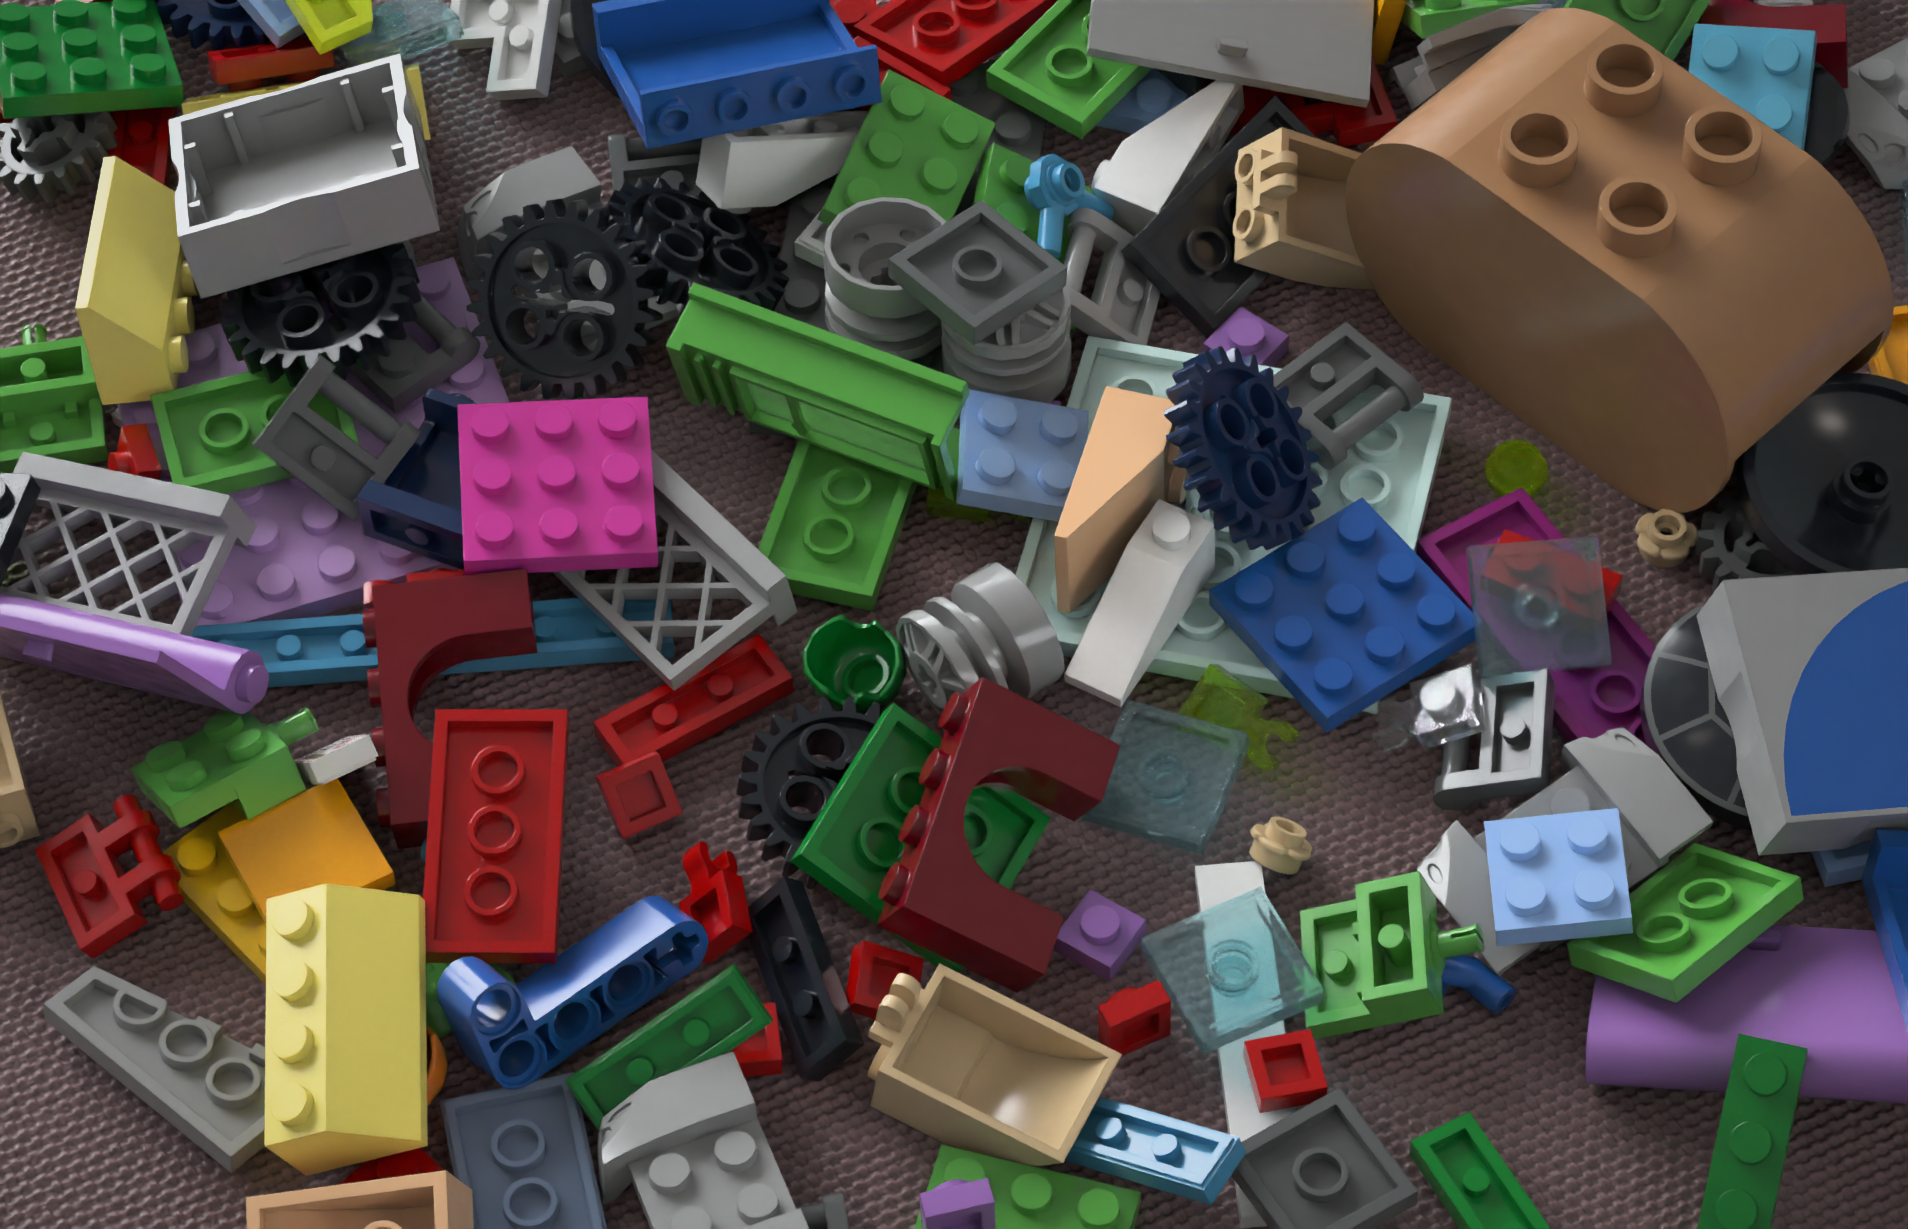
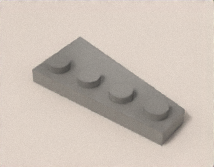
(172, 1063)

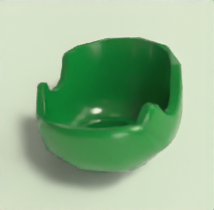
(854, 662)

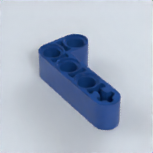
(564, 1005)

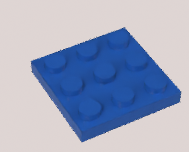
(1344, 614)

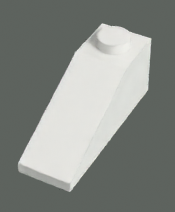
(1167, 154)
(775, 160)
(1143, 601)

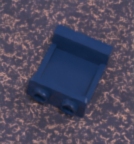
(422, 495)

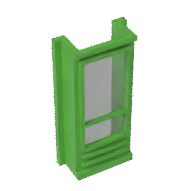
(820, 387)

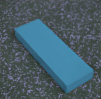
(1156, 1150)

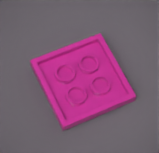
(557, 485)

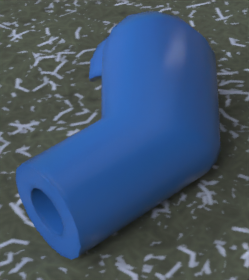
(1478, 981)

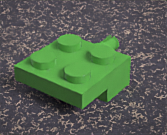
(50, 402)
(223, 764)
(1380, 955)

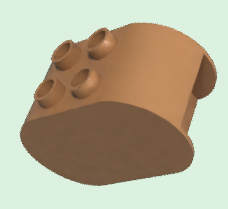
(1618, 255)

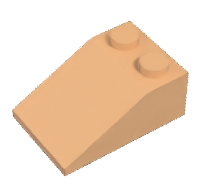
(1113, 490)
(399, 1202)

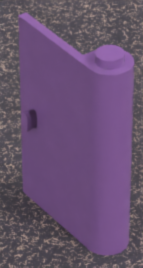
(131, 655)
(1786, 987)

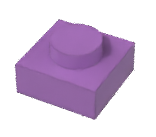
(1251, 336)
(1100, 935)
(958, 1205)

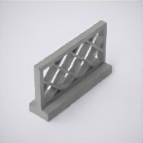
(138, 506)
(726, 555)

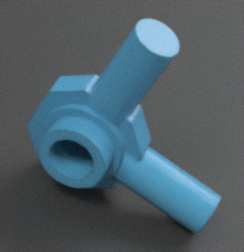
(1057, 191)

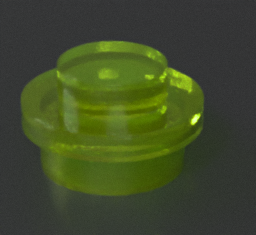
(1514, 466)

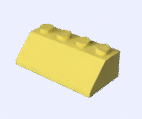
(135, 288)
(345, 1026)

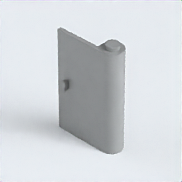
(1267, 44)

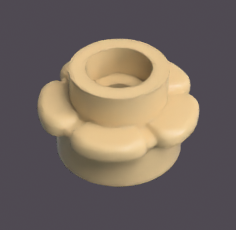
(1662, 549)
(1280, 845)

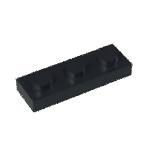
(802, 980)

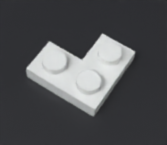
(521, 39)

